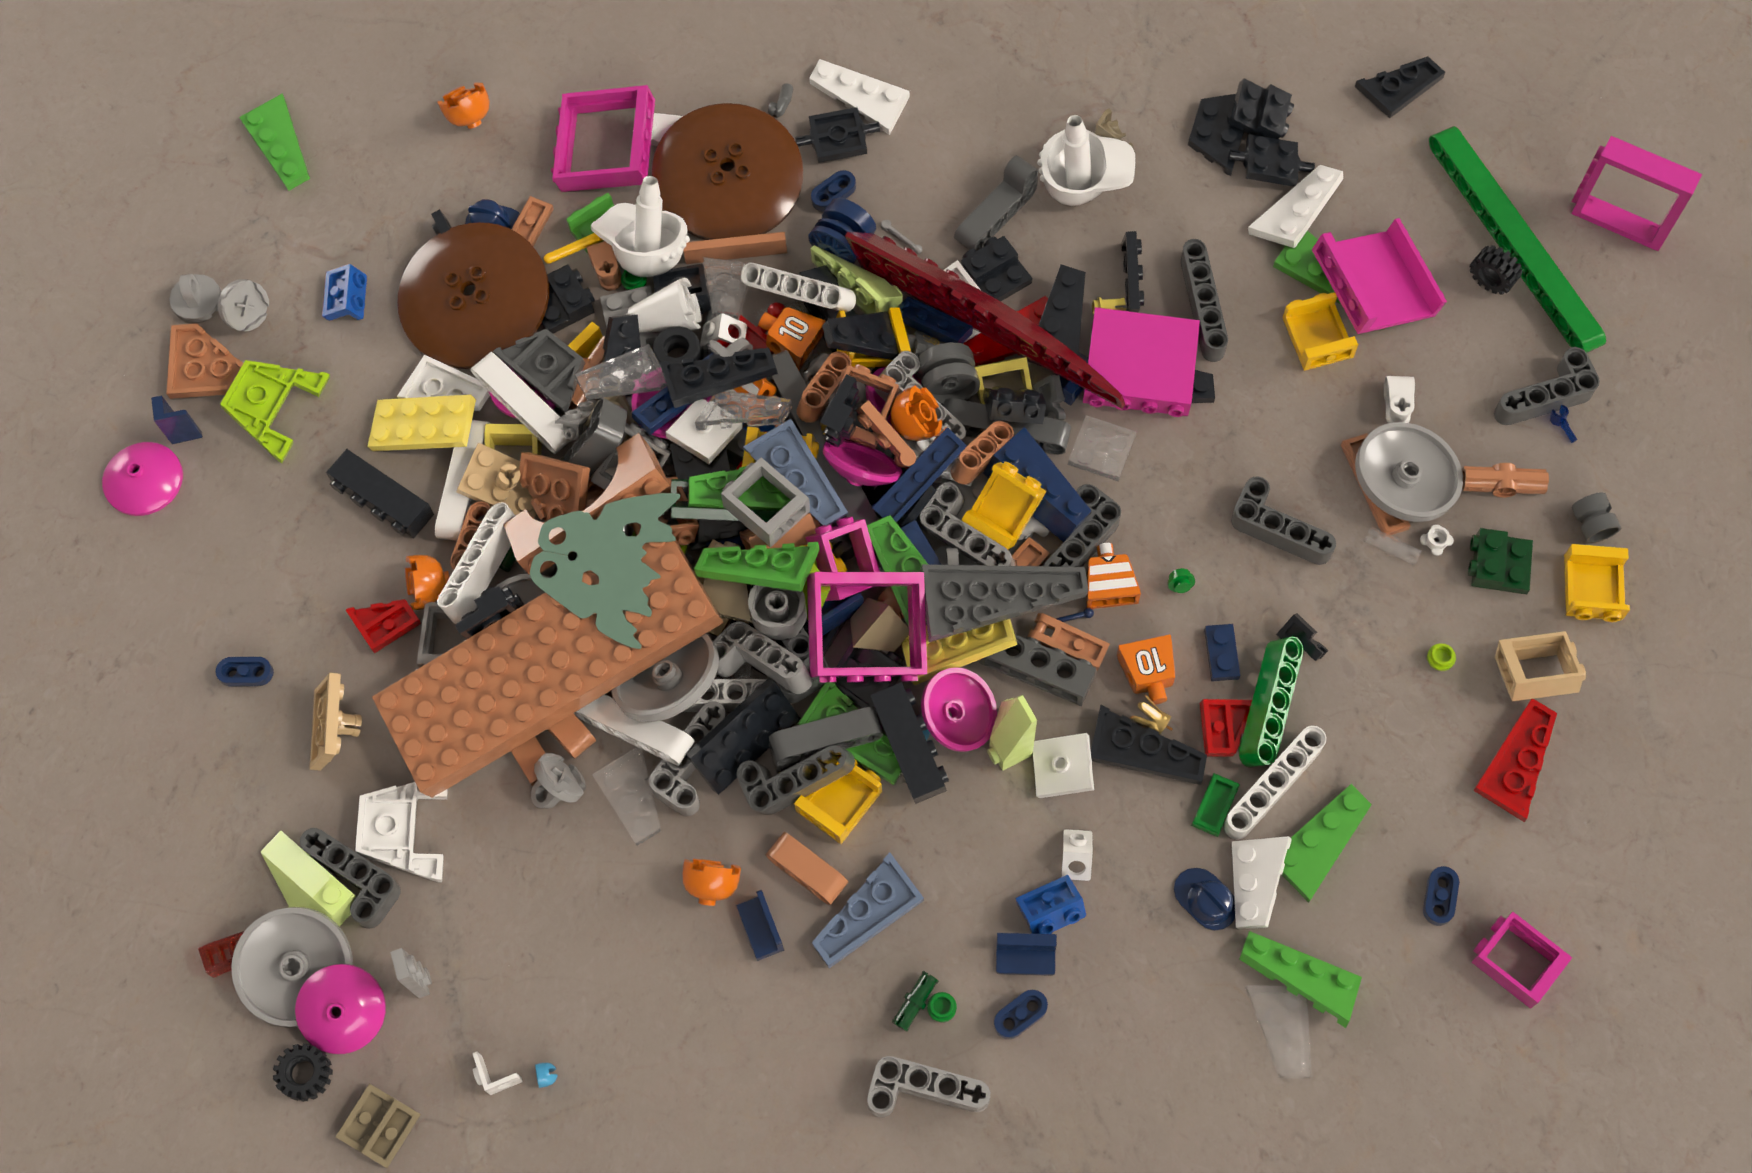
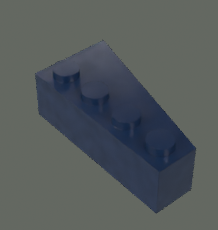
(1061, 506)

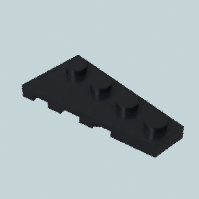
(1064, 308)
(708, 377)
(1134, 747)

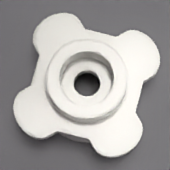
(1442, 534)

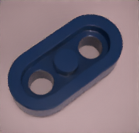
(831, 189)
(246, 671)
(1441, 897)
(1020, 1015)

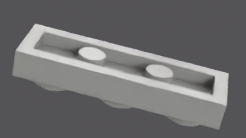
(411, 973)

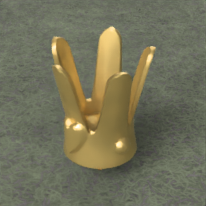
(1159, 718)

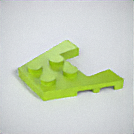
(259, 395)

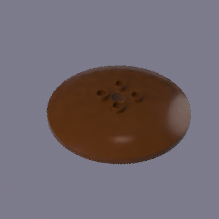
(733, 202)
(506, 301)

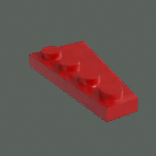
(989, 351)
(1516, 766)

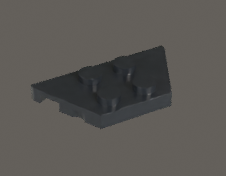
(1213, 133)

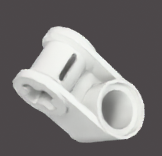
(1399, 398)

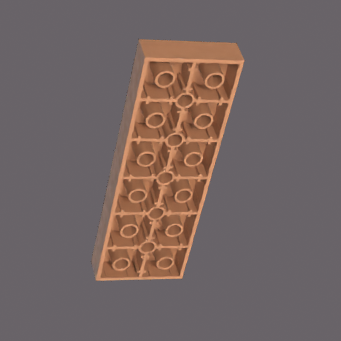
(534, 673)

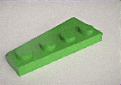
(875, 756)
(1322, 840)

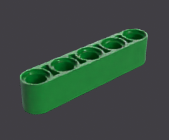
(1271, 702)

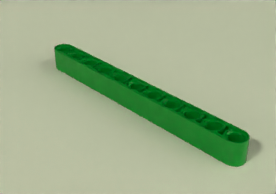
(1515, 236)

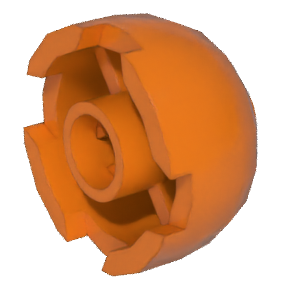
(466, 106)
(915, 414)
(424, 580)
(710, 880)

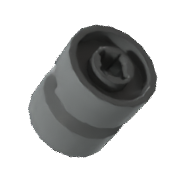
(1595, 516)

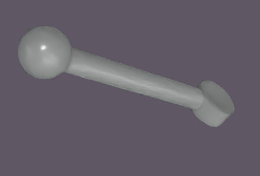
(886, 226)

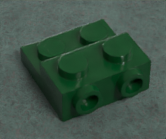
(1500, 561)

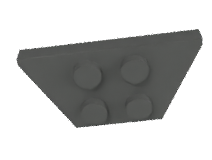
(545, 365)

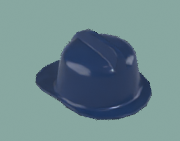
(490, 212)
(1205, 898)

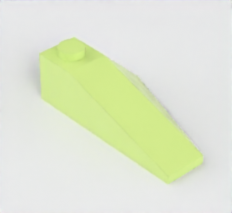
(871, 291)
(1012, 733)
(305, 880)

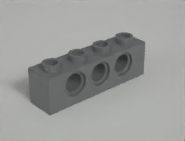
(1046, 677)

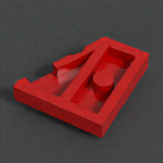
(384, 622)
(1223, 725)

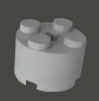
(775, 622)

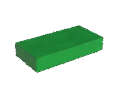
(1215, 805)

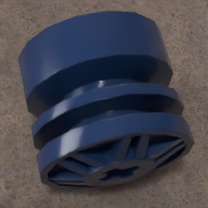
(837, 220)

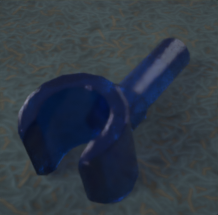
(1561, 420)

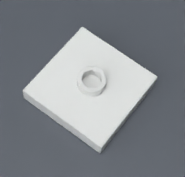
(703, 443)
(1063, 765)

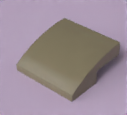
(378, 1125)

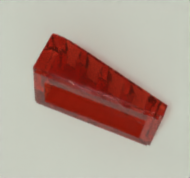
(218, 947)

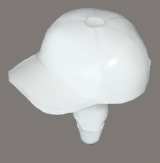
(1083, 165)
(643, 235)

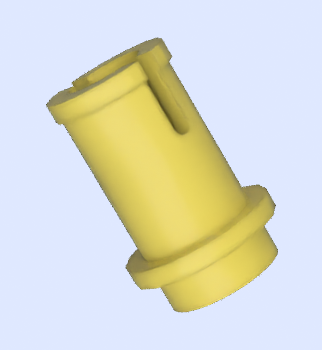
(1108, 304)

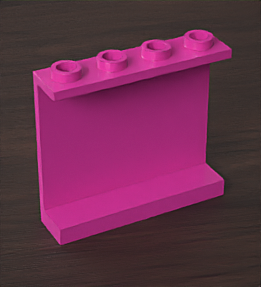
(1379, 278)
(1145, 360)

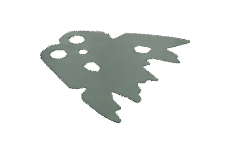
(610, 555)

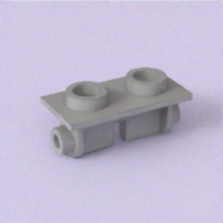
(575, 420)

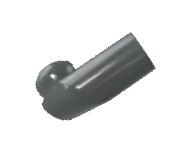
(784, 99)

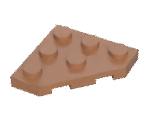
(198, 364)
(553, 485)

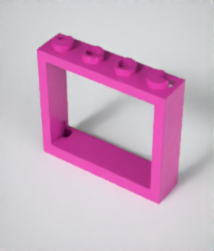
(596, 101)
(1645, 166)
(916, 618)

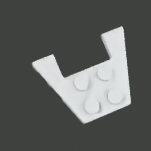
(388, 830)

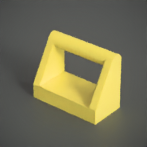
(1001, 367)
(511, 435)

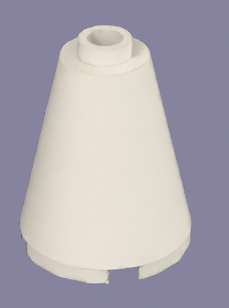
(668, 308)

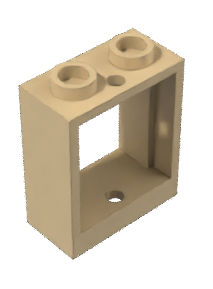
(1515, 649)

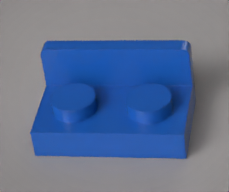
(344, 293)
(1052, 906)

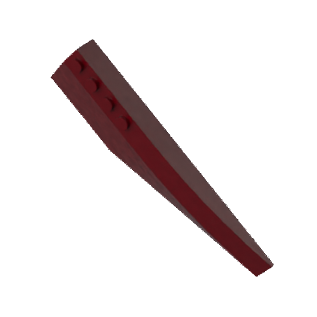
(968, 304)

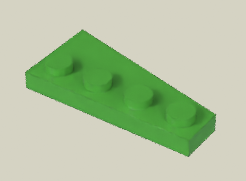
(275, 136)
(1303, 266)
(706, 492)
(895, 554)
(759, 566)
(1318, 981)

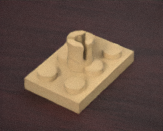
(495, 479)
(330, 722)

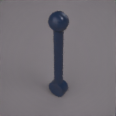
(1088, 613)

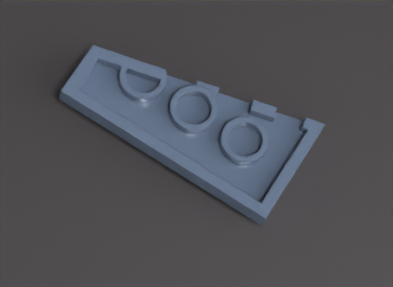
(792, 458)
(870, 910)

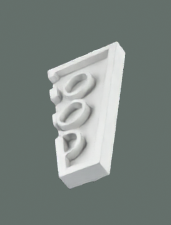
(873, 97)
(1296, 211)

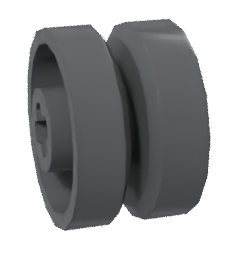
(949, 372)

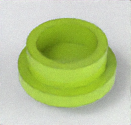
(1441, 657)

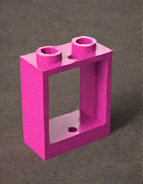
(862, 548)
(1558, 959)

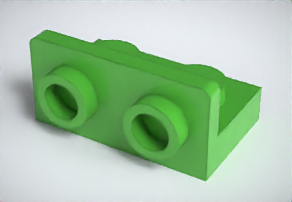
(581, 220)

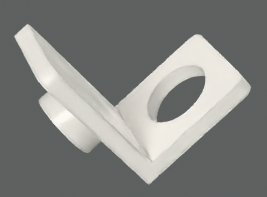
(718, 329)
(1077, 847)
(482, 1077)

